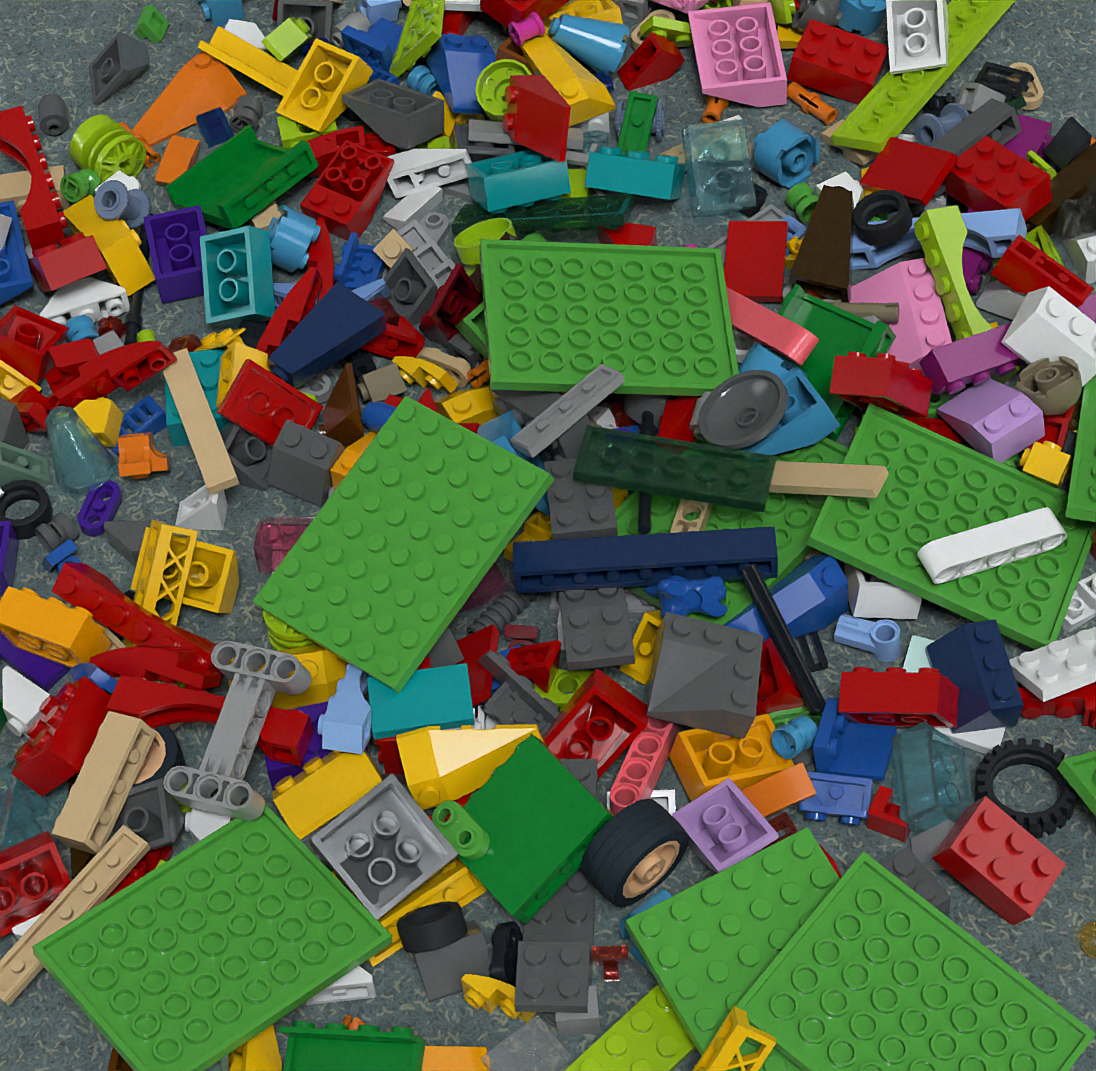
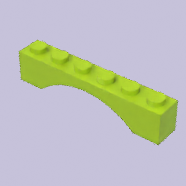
(942, 240)

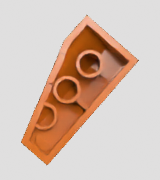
(196, 89)

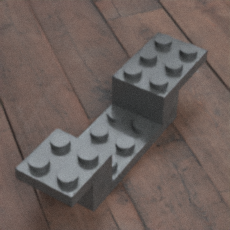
(592, 619)
(559, 939)

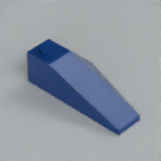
(806, 599)

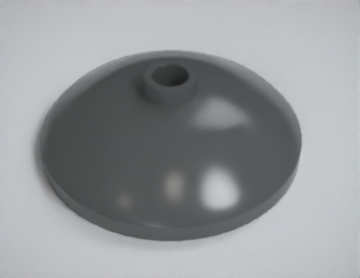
(743, 409)

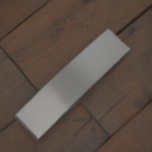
(427, 252)

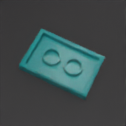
(428, 699)

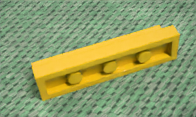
(249, 60)
(153, 566)
(452, 884)
(727, 1042)

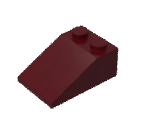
(451, 305)

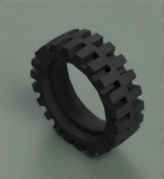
(1032, 754)

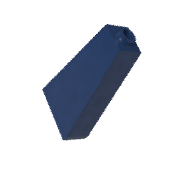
(326, 335)

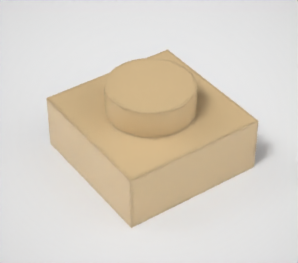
(392, 247)

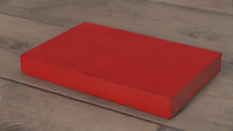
(909, 169)
(756, 259)
(263, 402)
(472, 649)

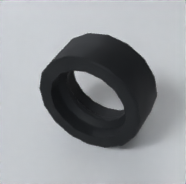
(886, 232)
(26, 490)
(431, 927)

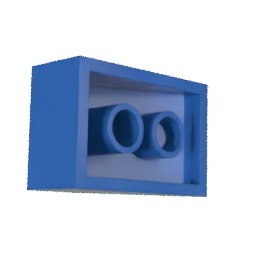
(456, 66)

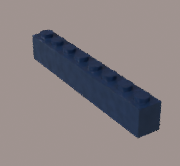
(642, 559)

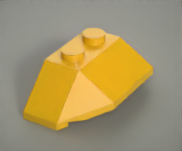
(324, 671)

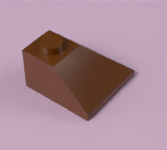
(343, 411)

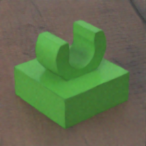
(151, 24)

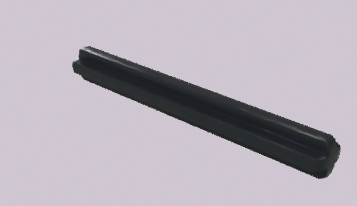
(783, 639)

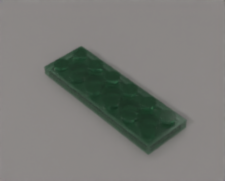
(555, 215)
(675, 468)

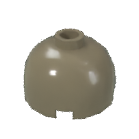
(1051, 384)

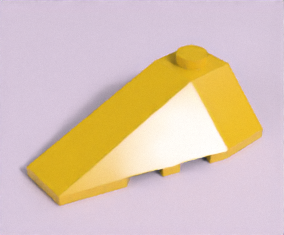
(468, 405)
(456, 762)

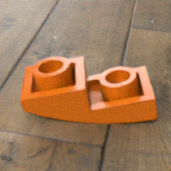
(177, 159)
(780, 790)

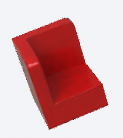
(884, 816)

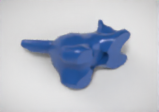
(690, 596)

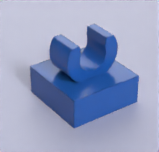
(59, 556)

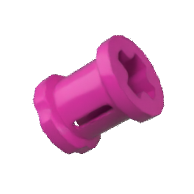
(526, 29)

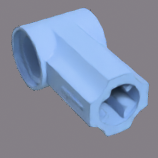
(877, 637)

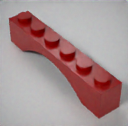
(39, 211)
(97, 594)
(282, 738)

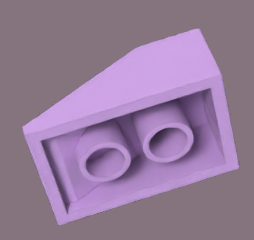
(994, 419)
(724, 826)

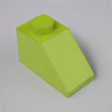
(287, 38)

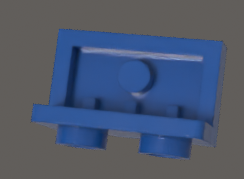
(358, 264)
(838, 797)

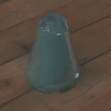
(76, 452)

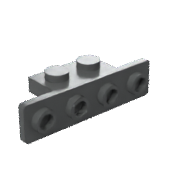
(515, 697)

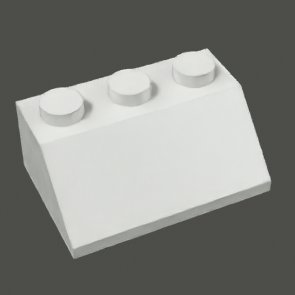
(1053, 328)

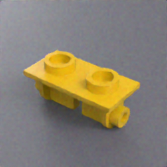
(224, 339)

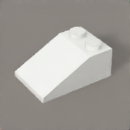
(917, 34)
(877, 598)

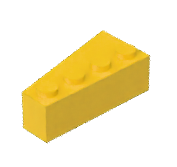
(116, 244)

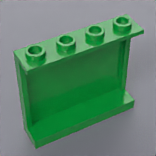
(241, 178)
(837, 335)
(536, 828)
(351, 1050)

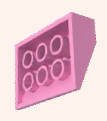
(739, 54)
(921, 315)

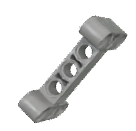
(237, 730)

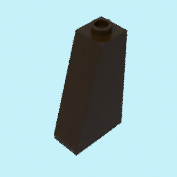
(1069, 183)
(827, 247)

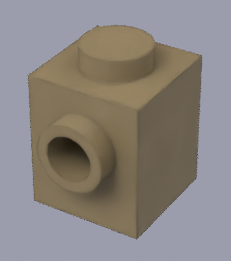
(380, 383)

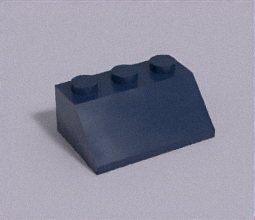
(980, 668)

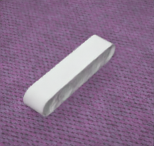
(991, 545)

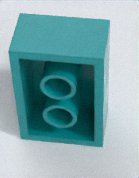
(635, 173)
(517, 180)
(237, 276)
(207, 369)

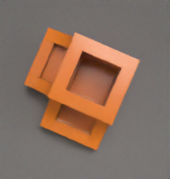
(139, 456)

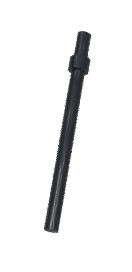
(133, 319)
(645, 499)

